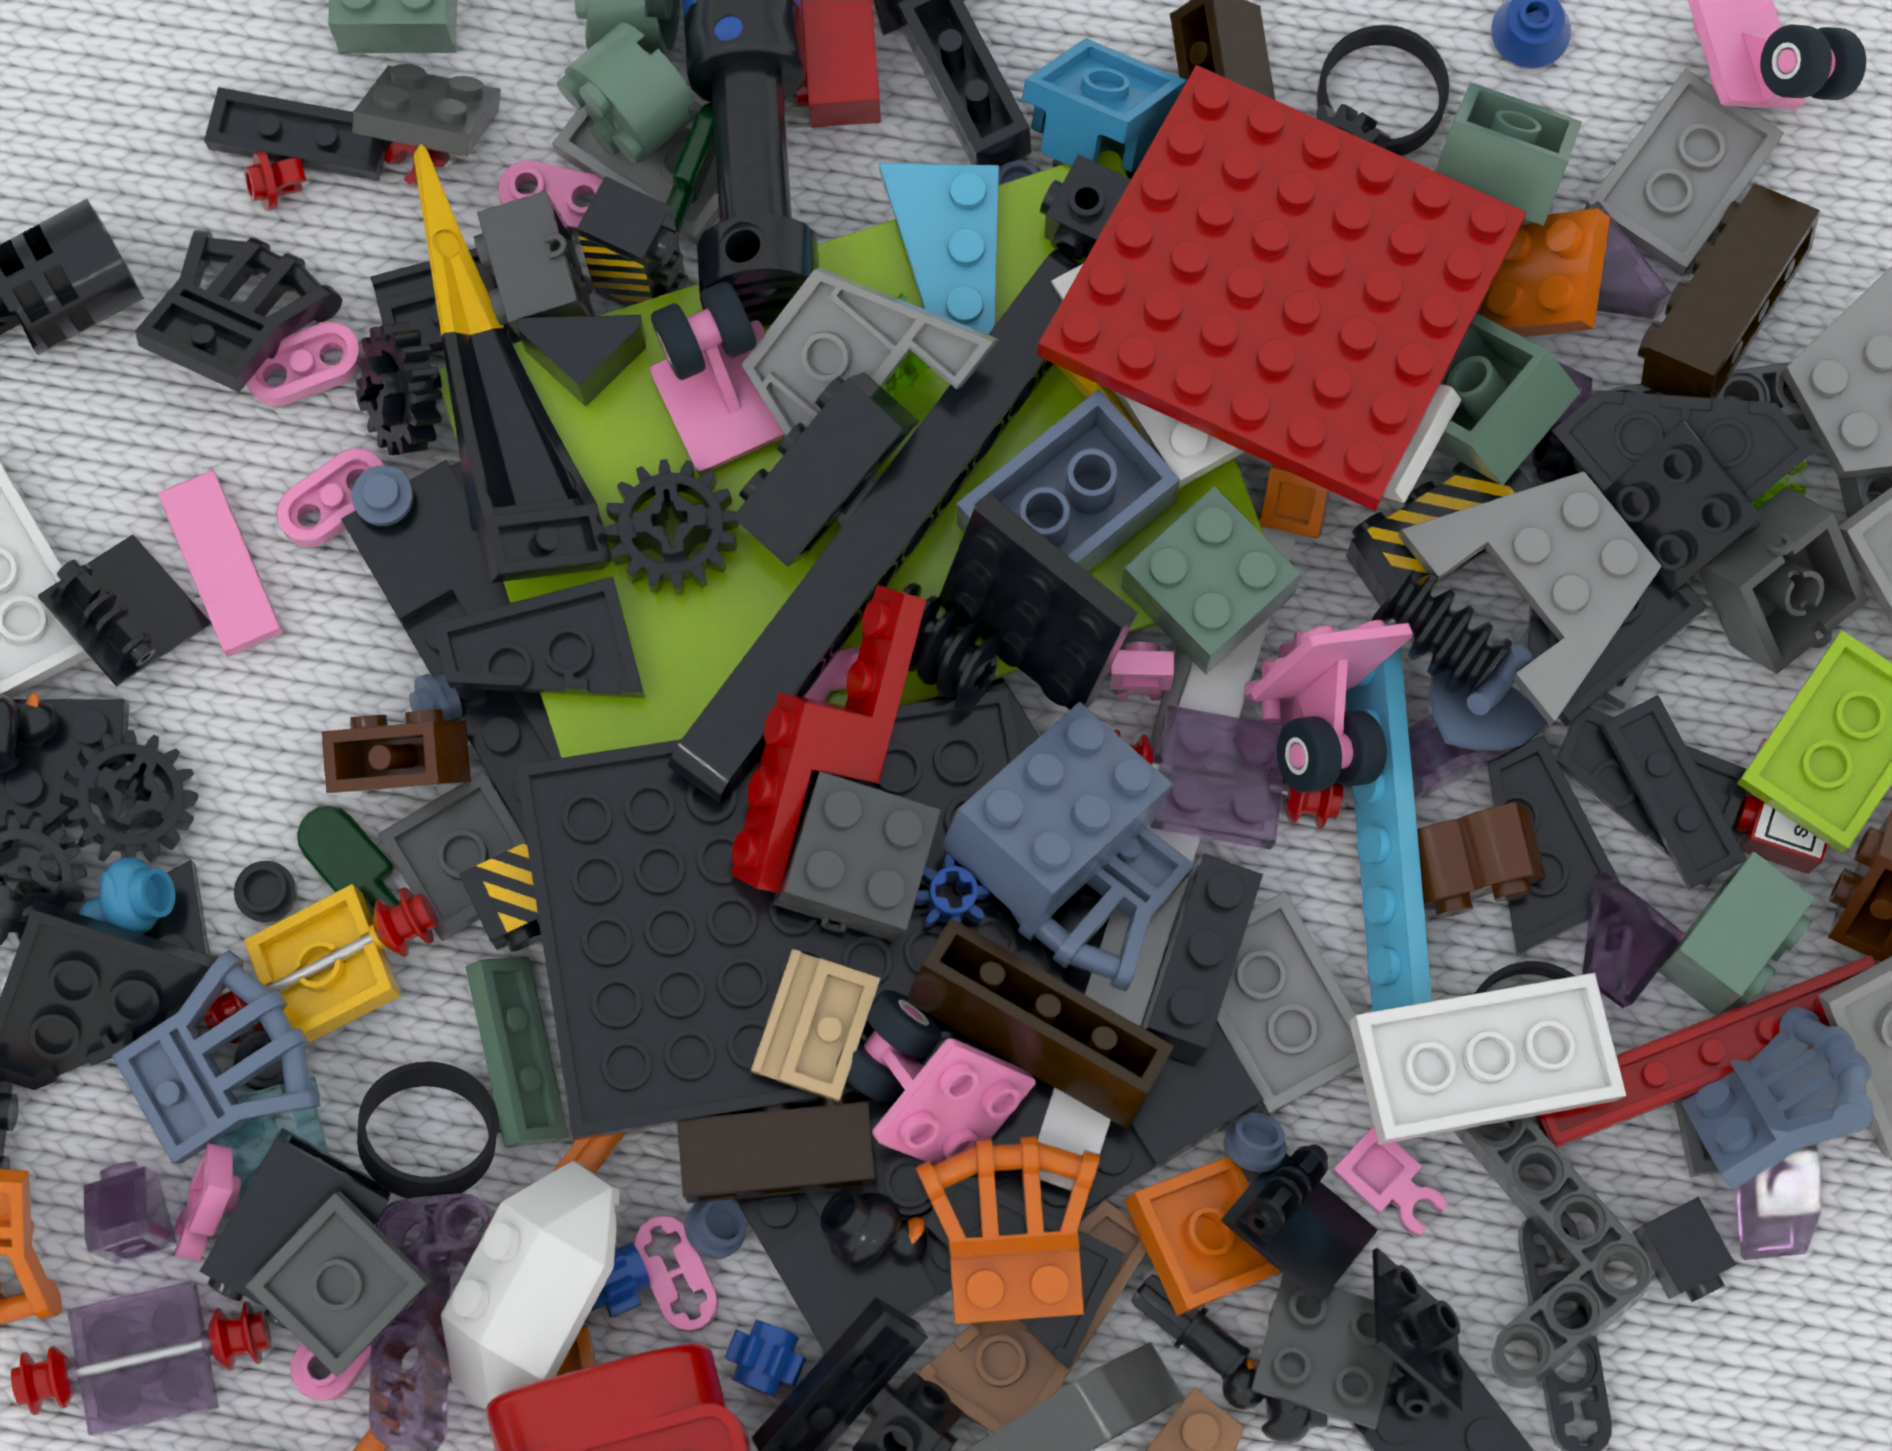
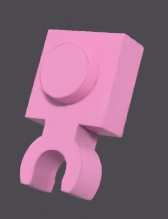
(1142, 670)
(1384, 1176)
(210, 1194)

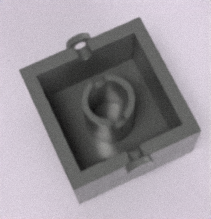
(531, 262)
(1784, 582)
(857, 857)

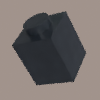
(1685, 1251)

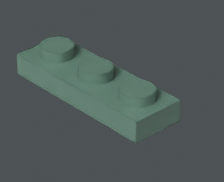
(516, 1051)

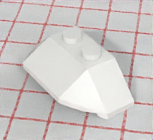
(531, 1283)

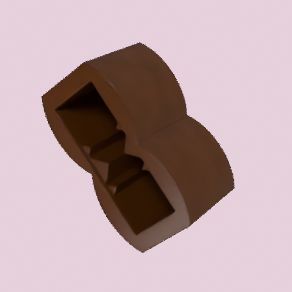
(1477, 857)

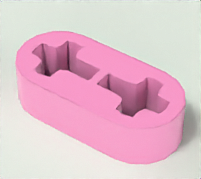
(663, 1281)

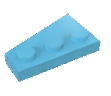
(949, 235)

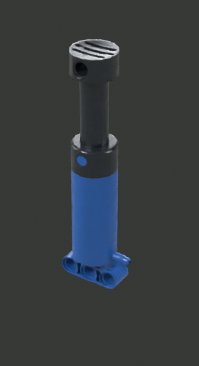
(746, 64)

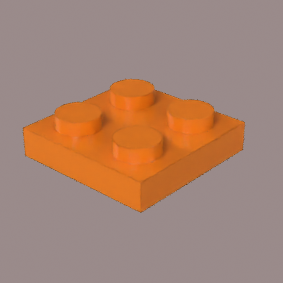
(1551, 275)
(1187, 1241)

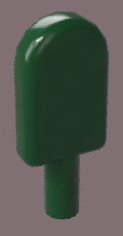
(693, 165)
(345, 854)

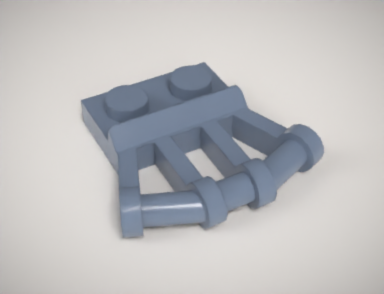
(1136, 883)
(180, 1081)
(1783, 1098)

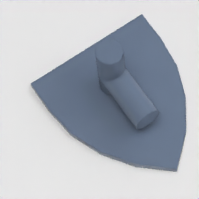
(1493, 714)

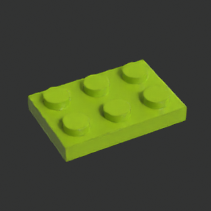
(1831, 746)

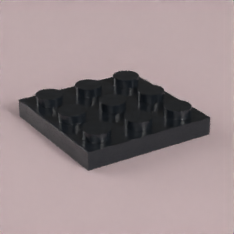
(1039, 602)

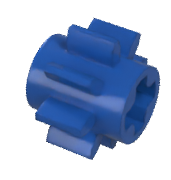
(939, 906)
(624, 1282)
(765, 1358)

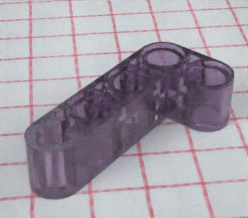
(420, 1415)

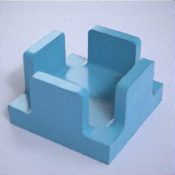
(1098, 94)

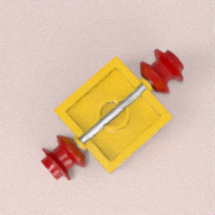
(332, 959)

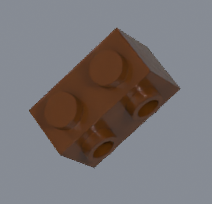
(396, 755)
(1865, 896)

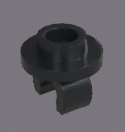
(1553, 459)

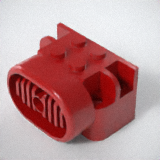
(629, 1404)

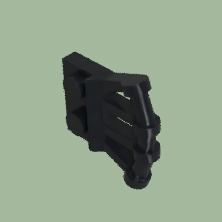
(227, 339)

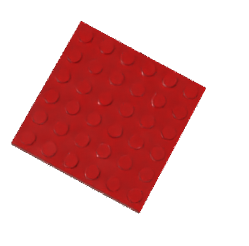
(1283, 286)

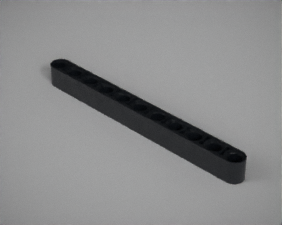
(872, 543)

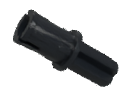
(1191, 1329)

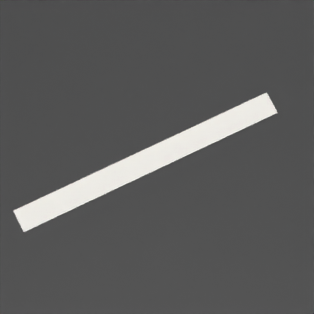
(1221, 691)

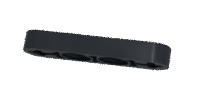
(1558, 1414)

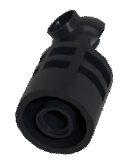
(63, 278)

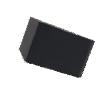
(583, 350)

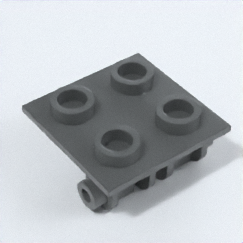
(1324, 1355)

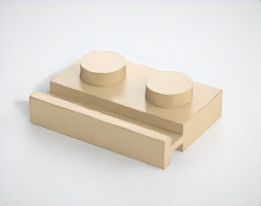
(811, 1021)

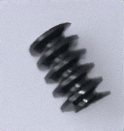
(1443, 633)
(952, 656)

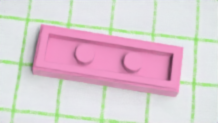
(220, 563)

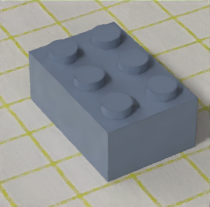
(1083, 483)
(1056, 815)

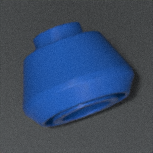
(1531, 32)

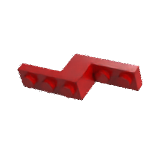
(827, 738)

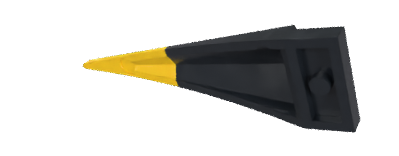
(516, 472)

